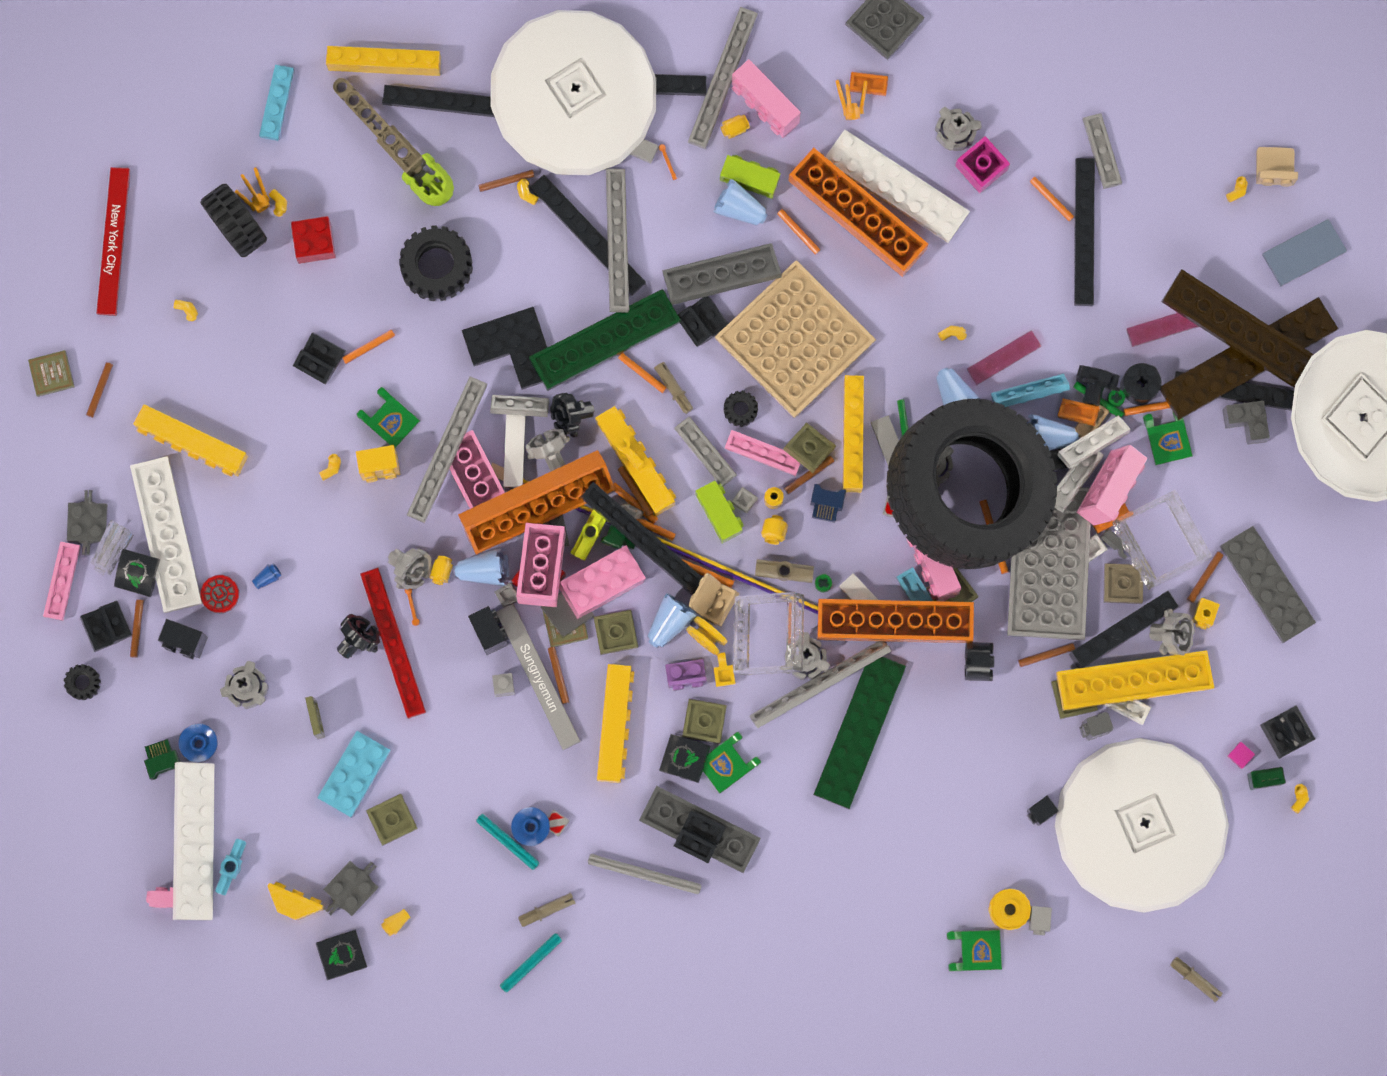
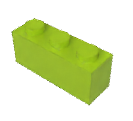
(750, 175)
(719, 511)

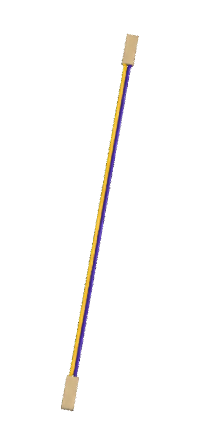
(499, 471)

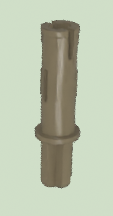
(673, 387)
(546, 910)
(1195, 978)

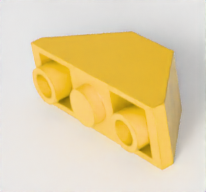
(293, 903)

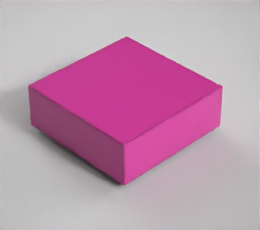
(1241, 755)

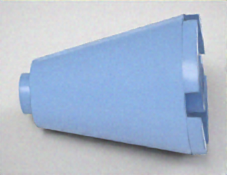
(739, 205)
(953, 387)
(1054, 433)
(485, 568)
(669, 621)

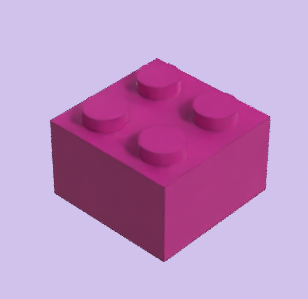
(982, 164)

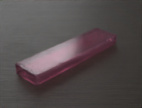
(1158, 329)
(1004, 357)

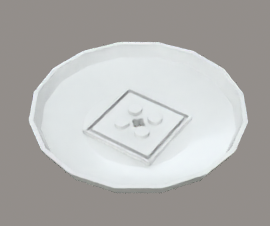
(567, 128)
(1332, 391)
(1103, 833)

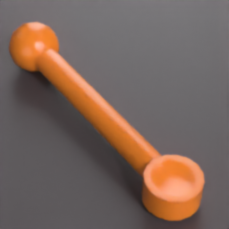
(662, 147)
(415, 621)

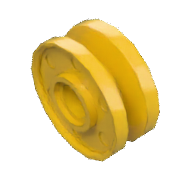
(706, 635)
(997, 909)

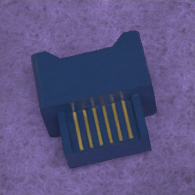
(826, 503)

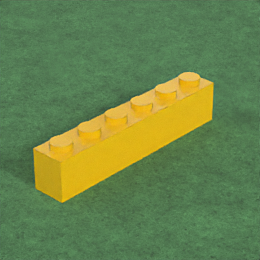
(383, 60)
(853, 433)
(190, 440)
(647, 479)
(614, 723)

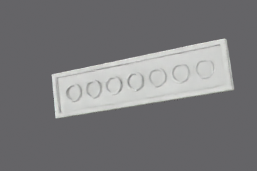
(897, 186)
(166, 534)
(193, 841)

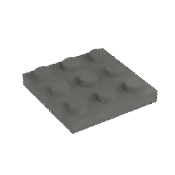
(884, 24)

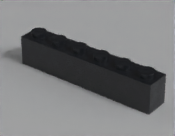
(1123, 630)

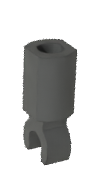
(1113, 541)

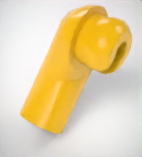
(523, 191)
(1239, 191)
(280, 203)
(188, 308)
(952, 330)
(333, 467)
(1301, 798)

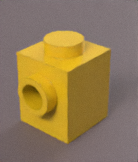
(1205, 613)

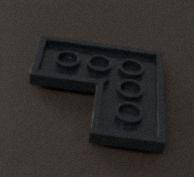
(511, 335)

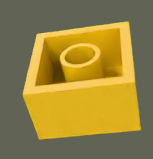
(378, 463)

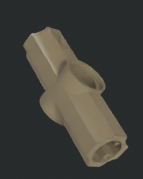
(770, 569)

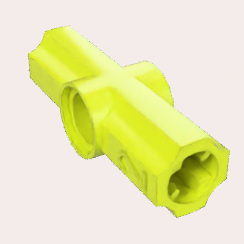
(585, 543)

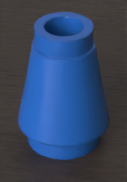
(267, 576)

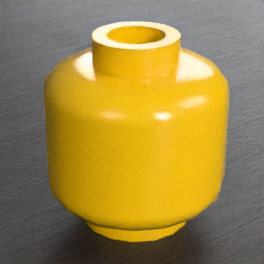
(774, 530)

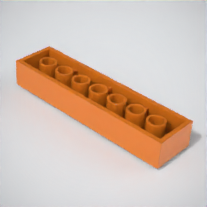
(858, 212)
(534, 502)
(895, 621)

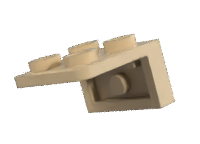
(1275, 166)
(713, 600)

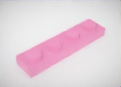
(762, 452)
(61, 581)

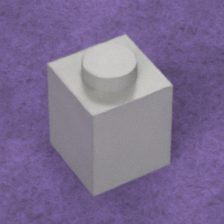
(503, 685)
(1040, 920)

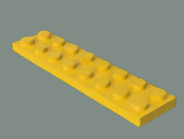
(1134, 680)

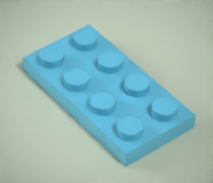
(354, 774)

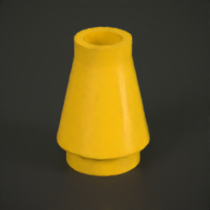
(395, 922)

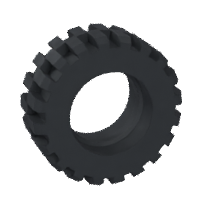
(233, 220)
(433, 239)

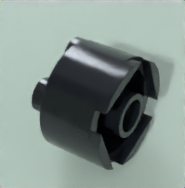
(1148, 376)
(979, 661)

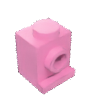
(160, 898)

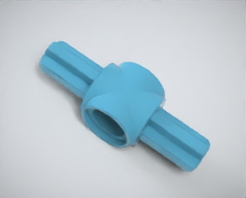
(226, 877)

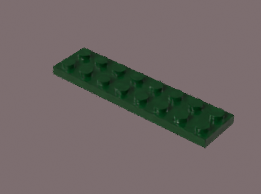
(604, 340)
(859, 732)

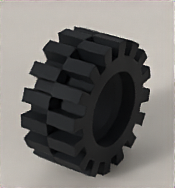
(740, 397)
(88, 692)

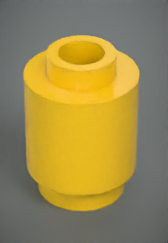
(735, 126)
(770, 503)
(441, 570)

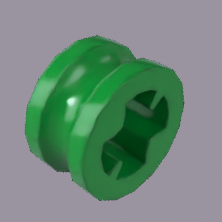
(1120, 402)
(823, 577)

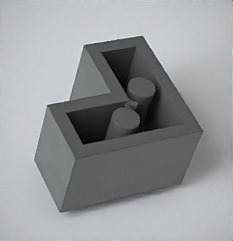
(1252, 417)

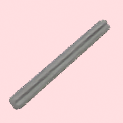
(645, 874)

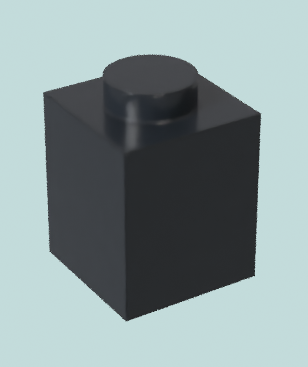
(1041, 811)

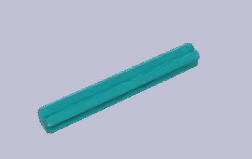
(507, 841)
(531, 962)

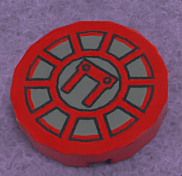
(219, 594)

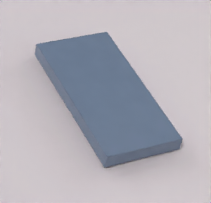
(1304, 252)

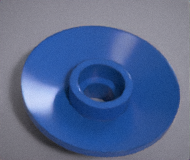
(188, 741)
(521, 823)

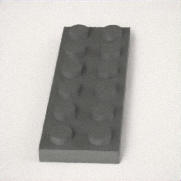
(721, 274)
(1267, 584)
(668, 815)

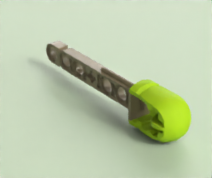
(413, 162)

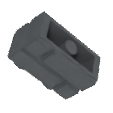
(1096, 726)

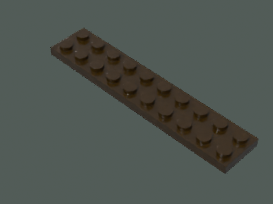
(1237, 328)
(1231, 369)

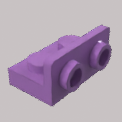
(686, 674)

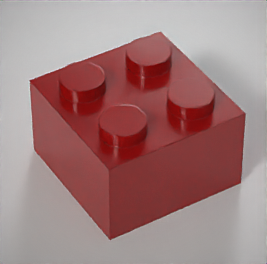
(313, 239)

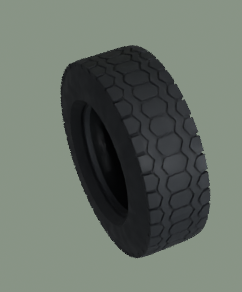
(1015, 450)

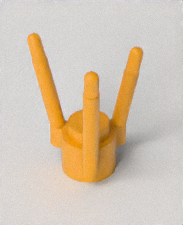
(851, 110)
(259, 202)

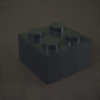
(487, 630)
(183, 639)

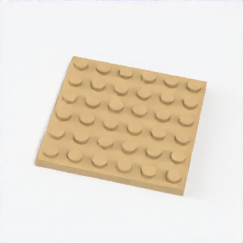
(795, 339)

